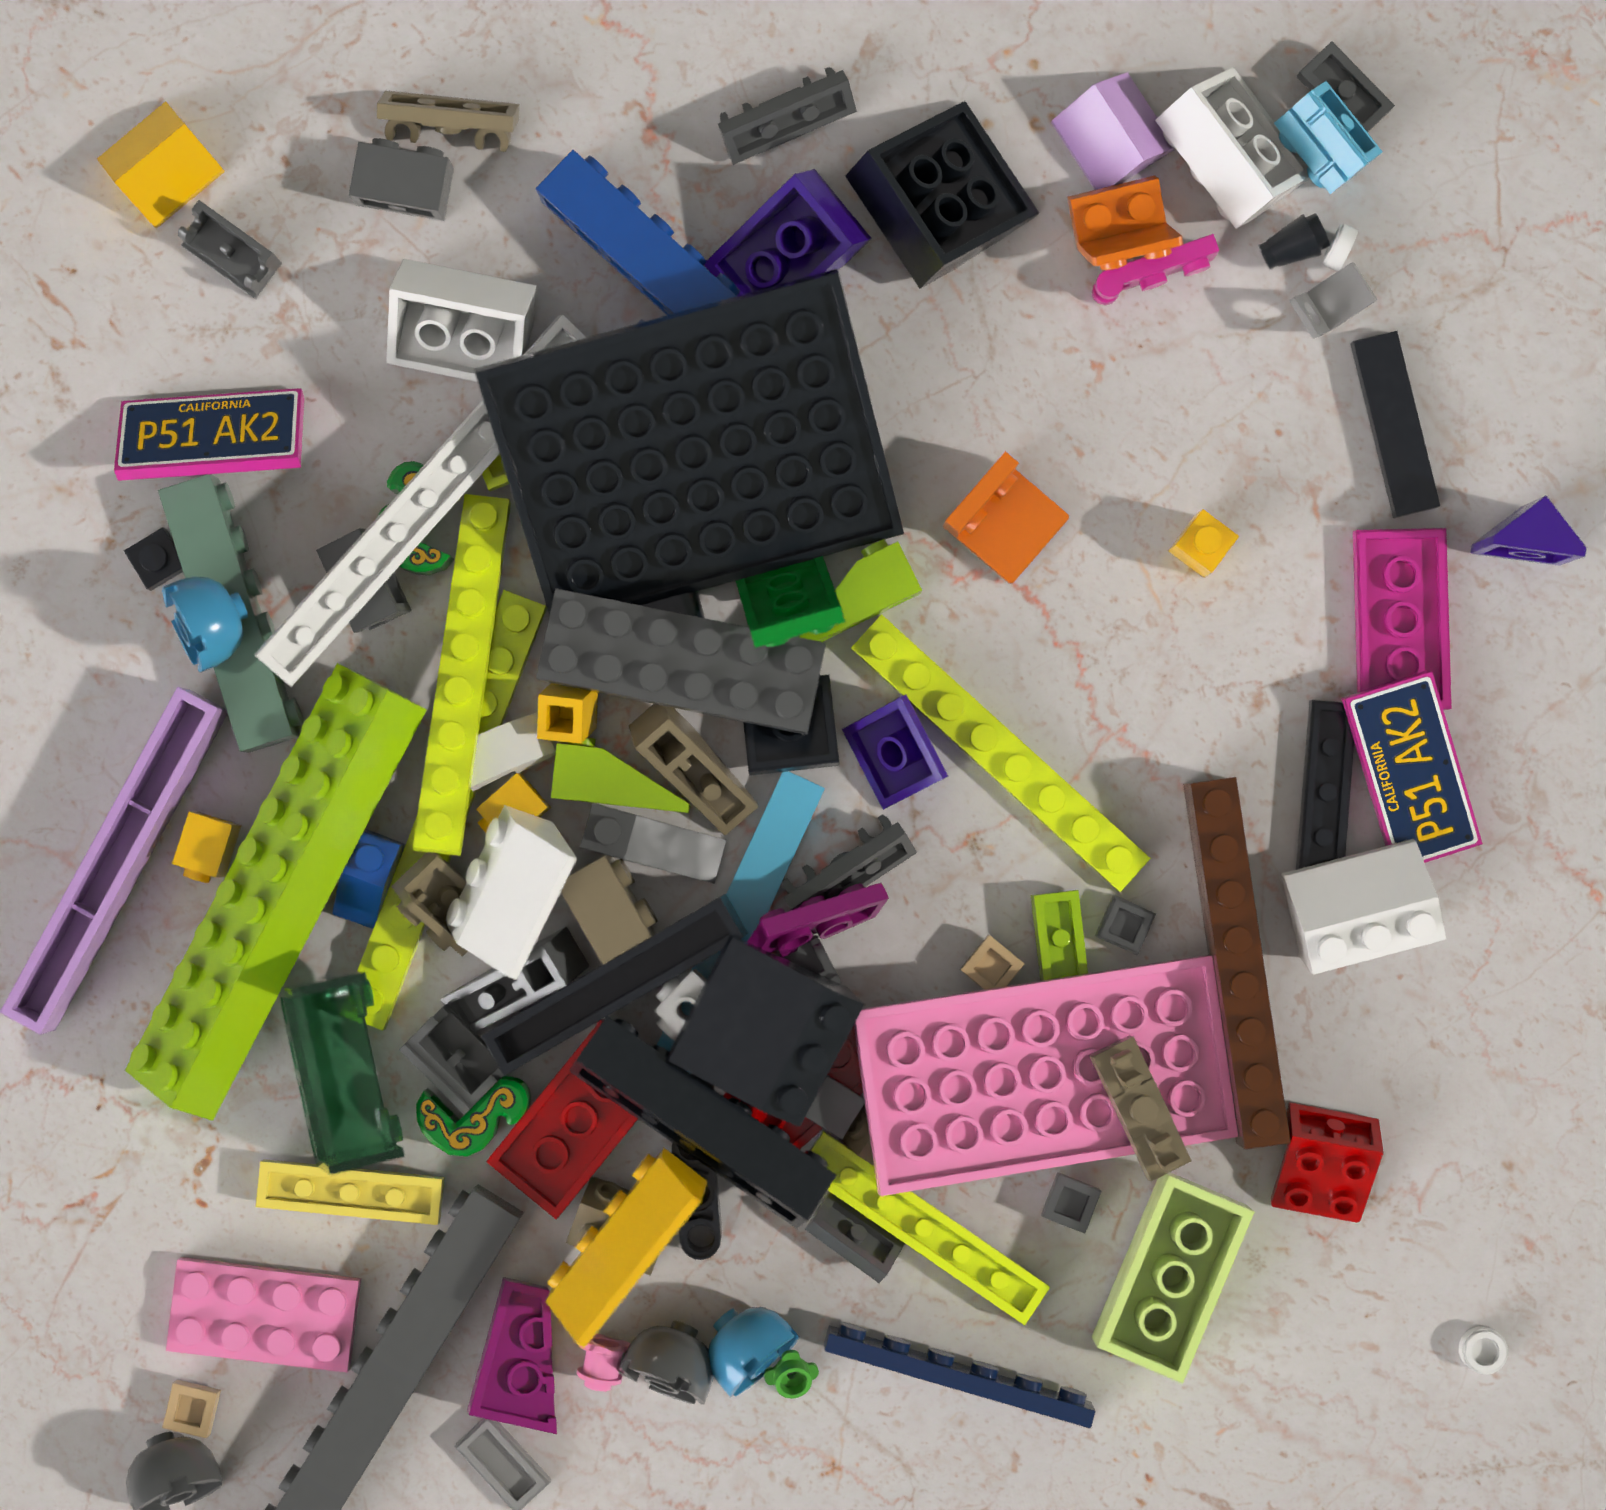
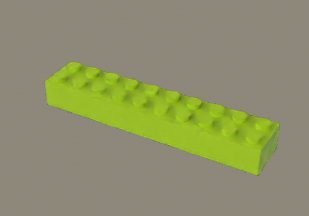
(274, 892)

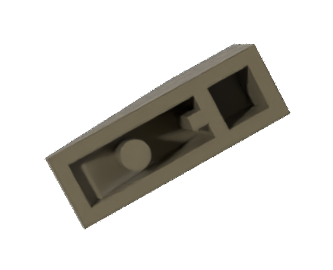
(691, 766)

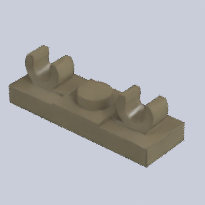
(448, 116)
(1140, 1108)

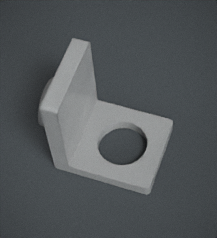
(1333, 301)

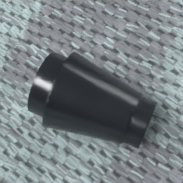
(1295, 242)

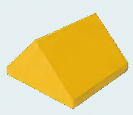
(160, 165)

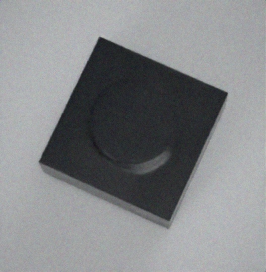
(155, 559)

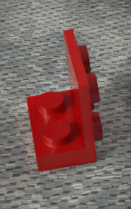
(1328, 1163)

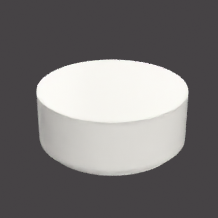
(1340, 247)
(1483, 1350)

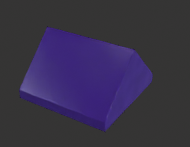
(1533, 535)
(894, 752)

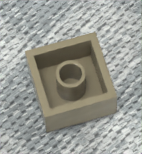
(607, 907)

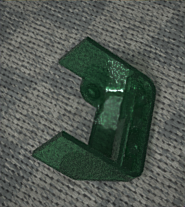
(338, 1073)

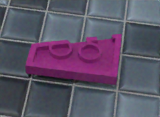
(826, 917)
(516, 1362)

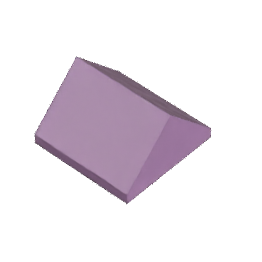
(1112, 132)

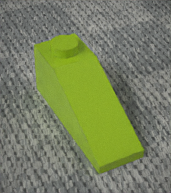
(873, 587)
(602, 778)

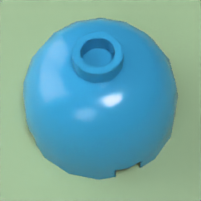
(206, 619)
(747, 1346)

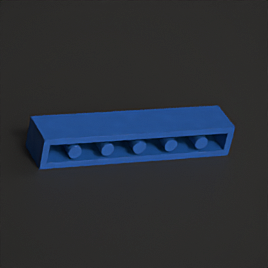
(629, 239)

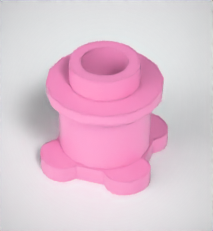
(602, 1362)

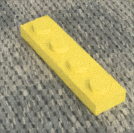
(350, 1193)

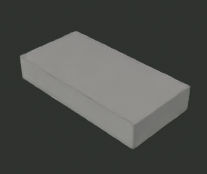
(503, 1463)

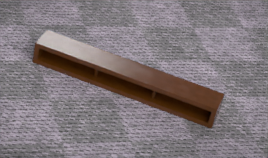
(1237, 961)

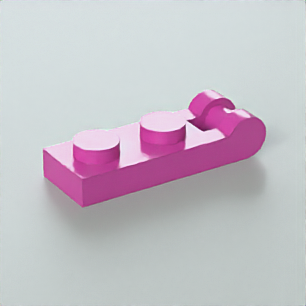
(1152, 273)

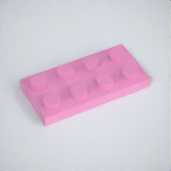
(263, 1314)

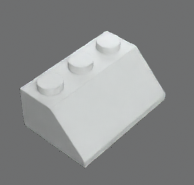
(1232, 147)
(456, 319)
(510, 890)
(1363, 907)

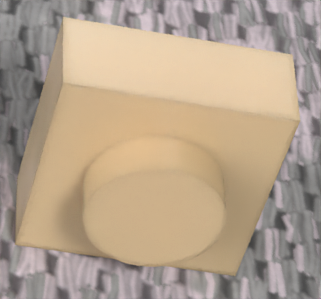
(991, 965)
(191, 1408)

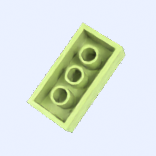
(1172, 1276)

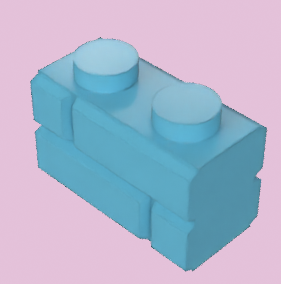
(1327, 138)

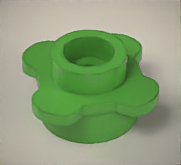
(793, 1384)

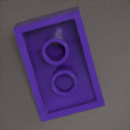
(790, 237)

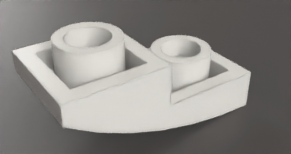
(509, 749)

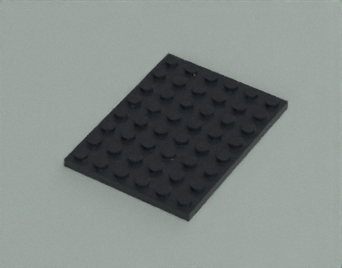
(694, 446)

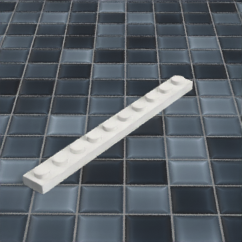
(391, 536)

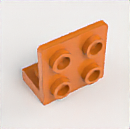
(1122, 223)
(1005, 520)

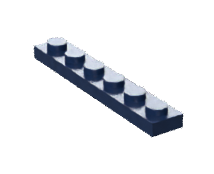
(978, 1379)

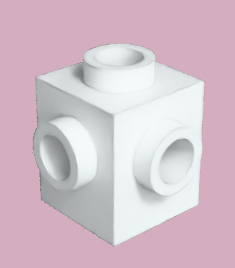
(672, 996)

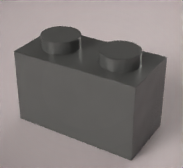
(401, 179)

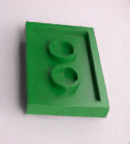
(790, 602)

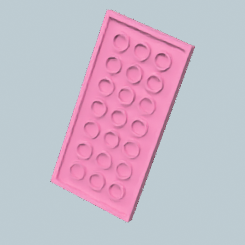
(1008, 1078)

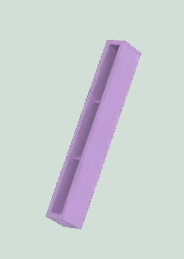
(114, 861)

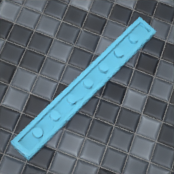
(766, 860)

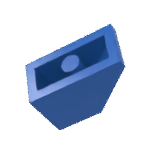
(367, 878)

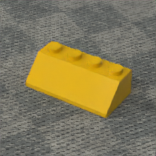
(624, 1245)

